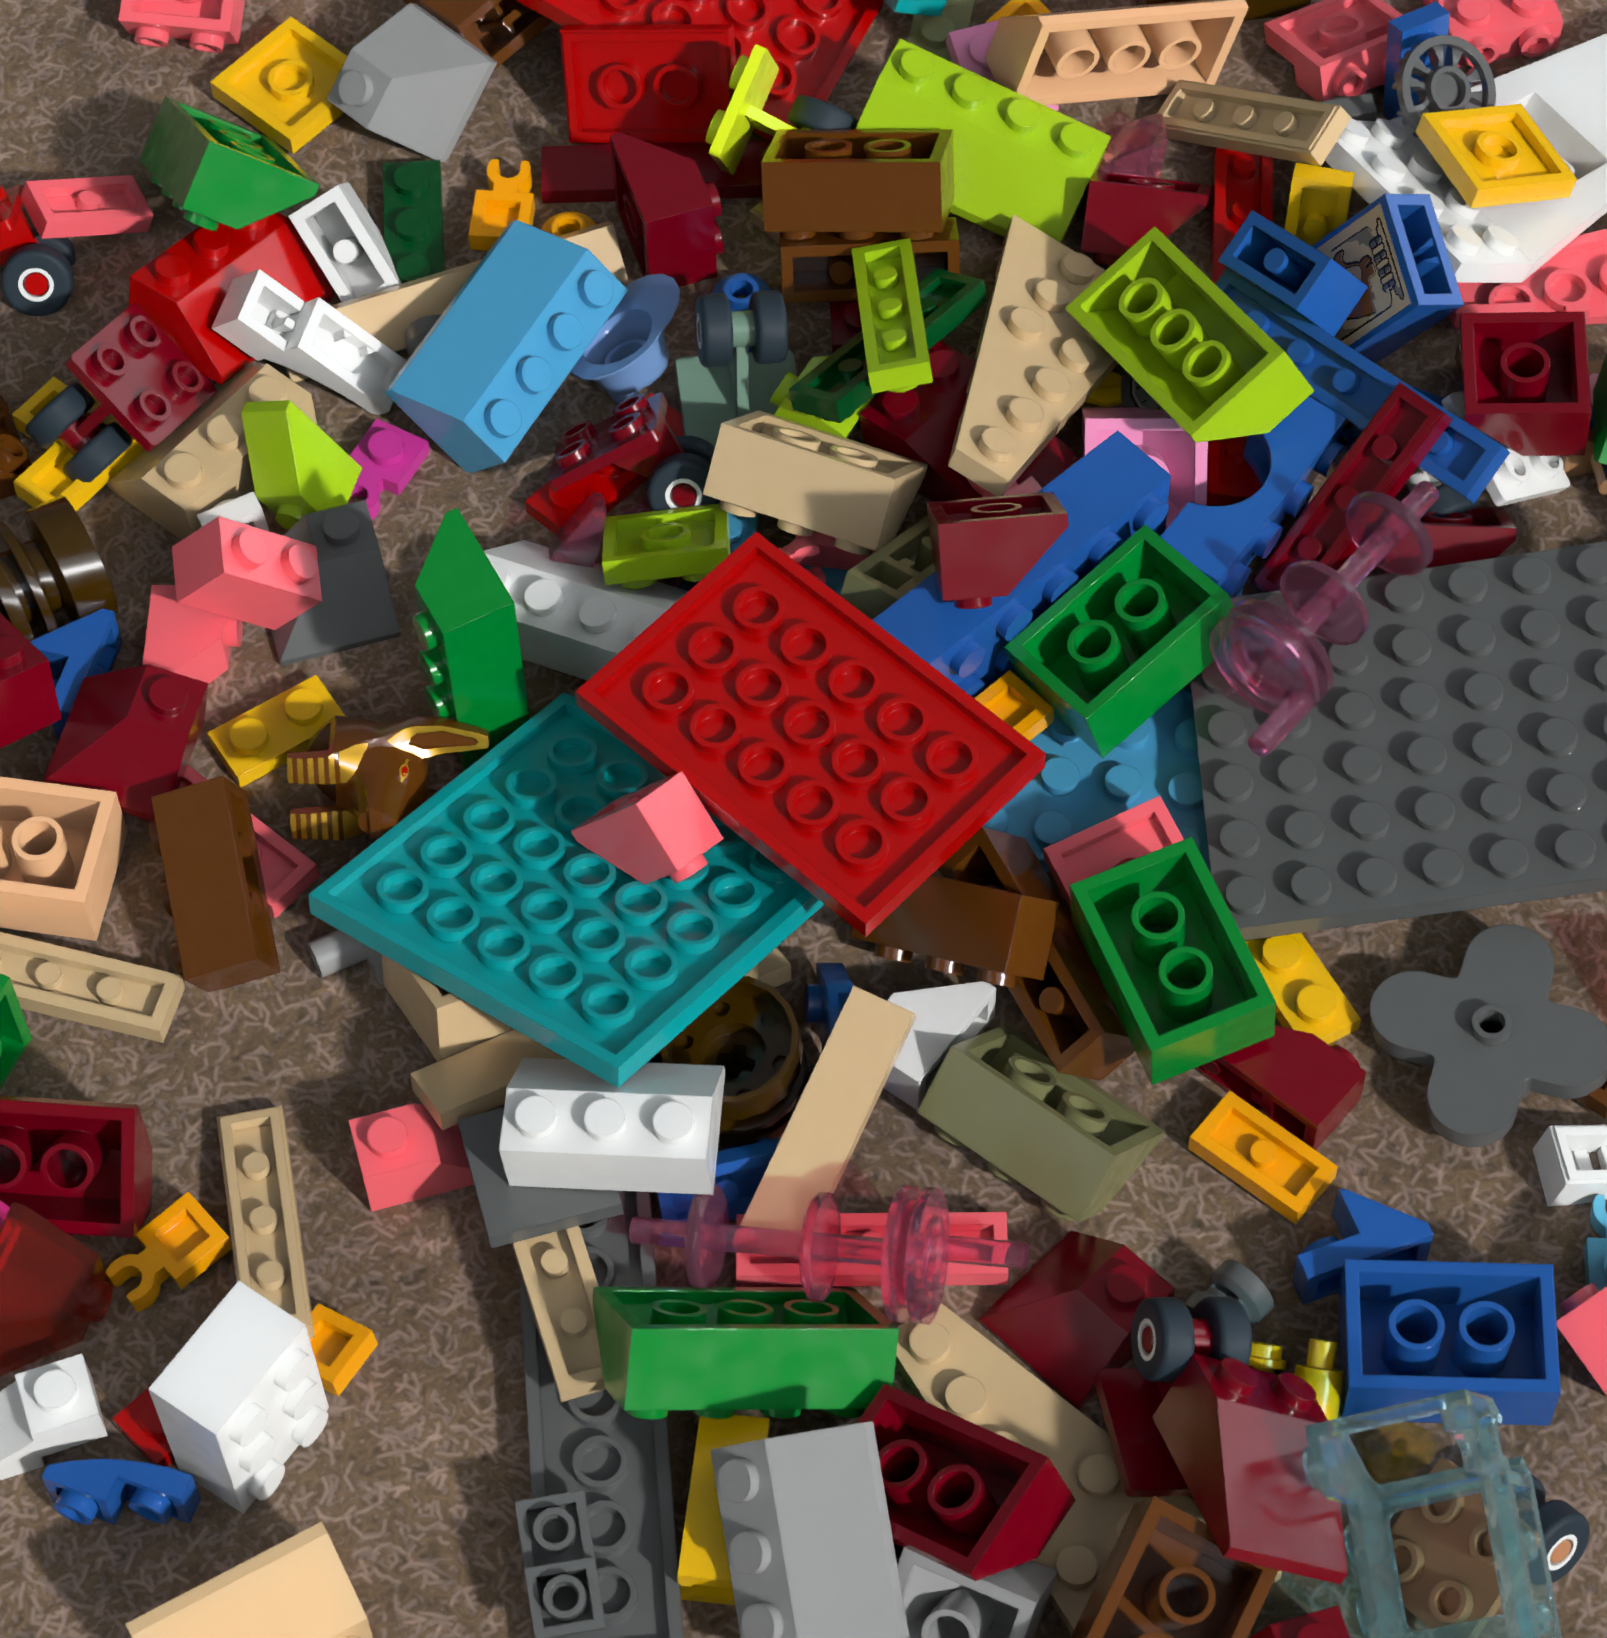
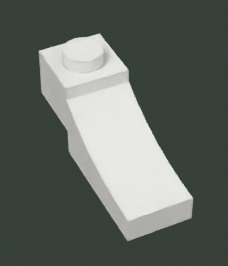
(307, 338)
(46, 1414)

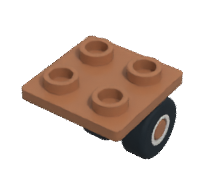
(1449, 1559)

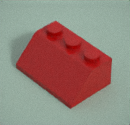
(191, 278)

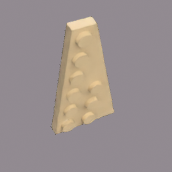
(1029, 361)
(979, 1382)

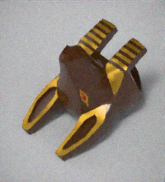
(372, 772)

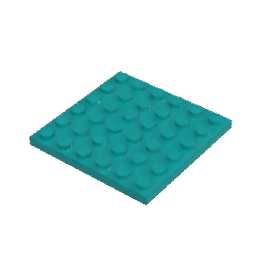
(542, 932)

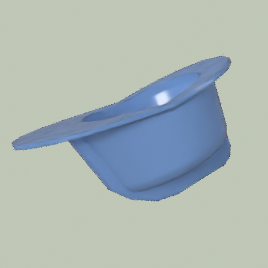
(631, 343)

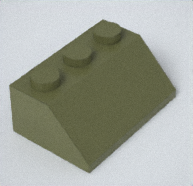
(1037, 1124)

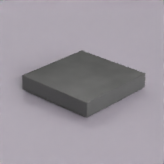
(522, 1211)

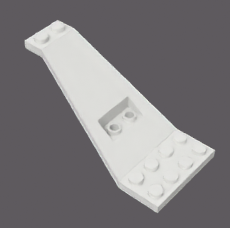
(1506, 241)

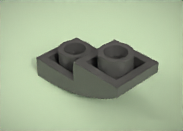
(560, 1565)

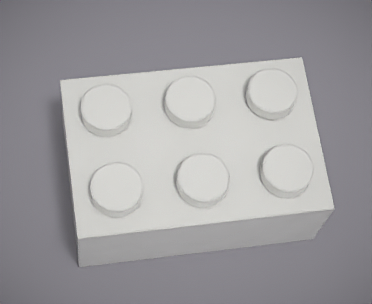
(241, 1398)

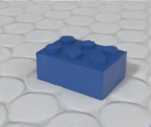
(1447, 1329)

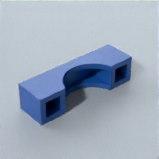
(1286, 462)

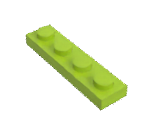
(891, 316)

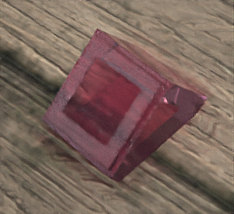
(1137, 148)
(582, 534)

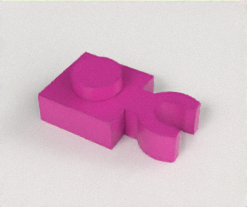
(387, 462)

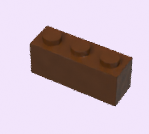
(824, 268)
(213, 885)
(972, 926)

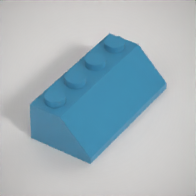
(505, 344)

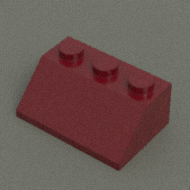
(77, 1163)
(962, 1488)

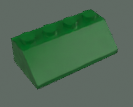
(220, 168)
(469, 638)
(742, 1350)

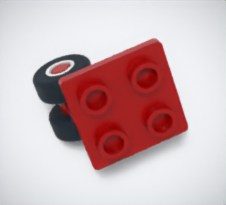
(35, 270)

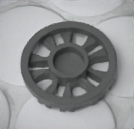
(1442, 87)

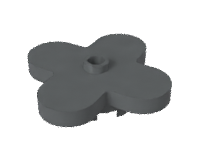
(1490, 1035)

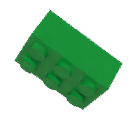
(1121, 640)
(1172, 960)

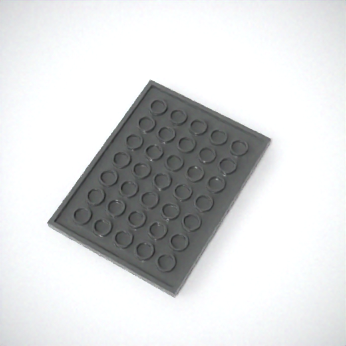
(1439, 765)

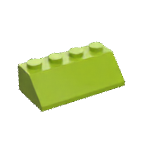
(1005, 146)
(1189, 344)

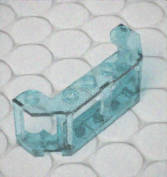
(1509, 1507)

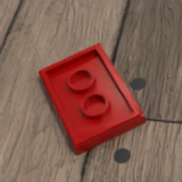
(646, 80)

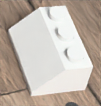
(587, 1134)

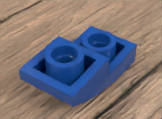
(103, 1486)

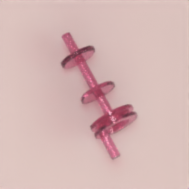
(1275, 654)
(910, 1254)

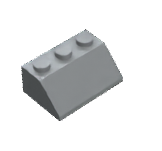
(810, 1536)

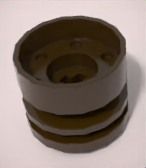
(51, 570)
(755, 1032)

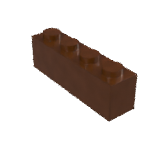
(1070, 1004)

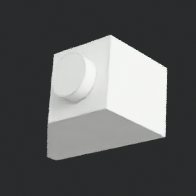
(346, 243)
(942, 1019)

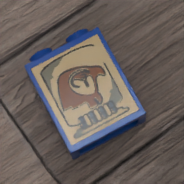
(1407, 269)

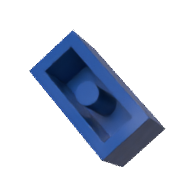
(1293, 273)

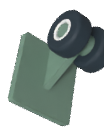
(724, 376)

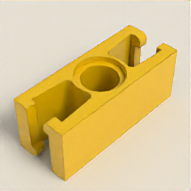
(703, 1555)

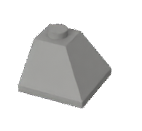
(413, 82)
(954, 1606)

